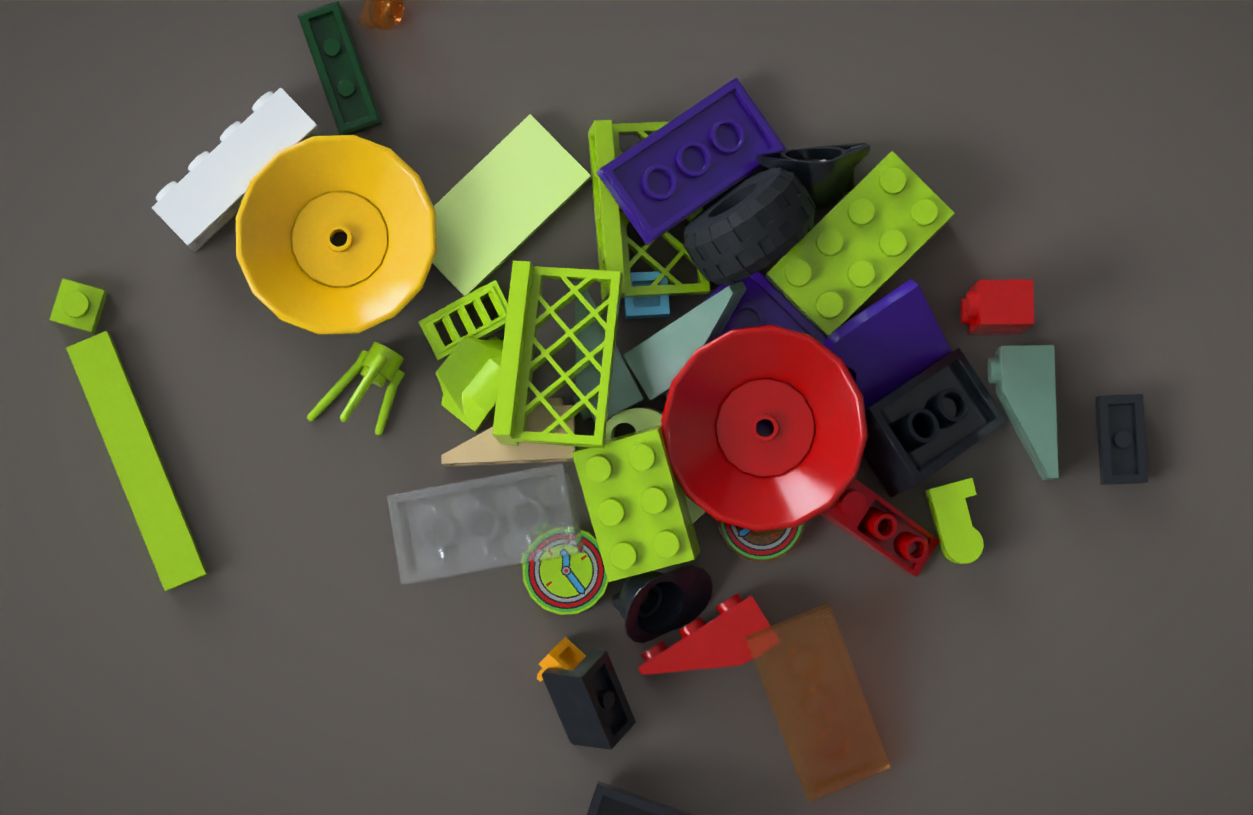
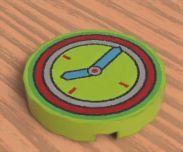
(570, 582)

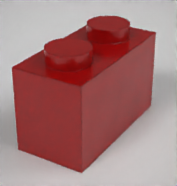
(998, 307)

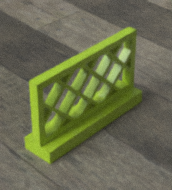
(612, 221)
(519, 353)

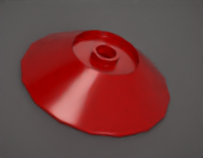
(715, 437)

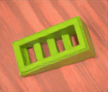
(459, 307)

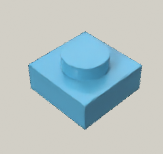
(646, 306)

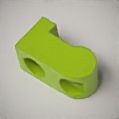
(953, 523)

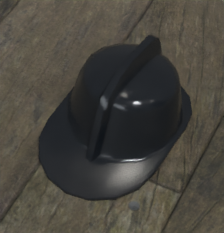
(662, 601)

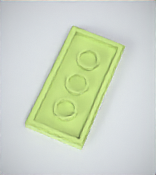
(503, 204)

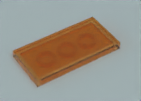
(817, 702)

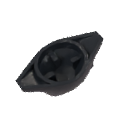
(821, 169)

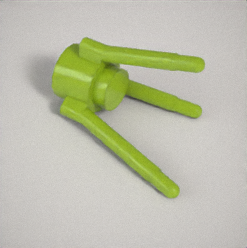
(377, 367)

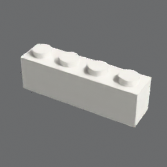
(218, 180)

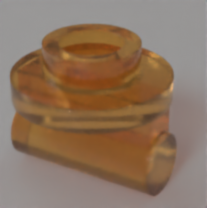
(381, 14)

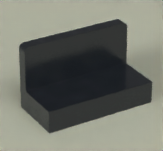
(590, 701)

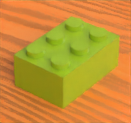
(636, 504)

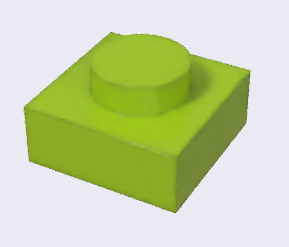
(78, 306)

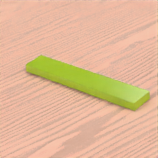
(137, 461)

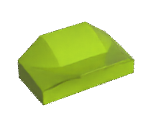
(471, 380)

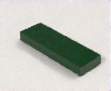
(339, 69)

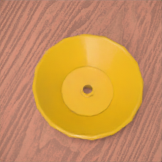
(329, 189)

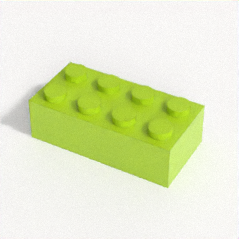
(859, 245)

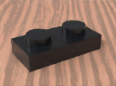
(1121, 439)

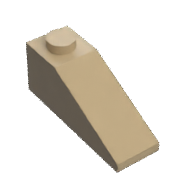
(486, 449)

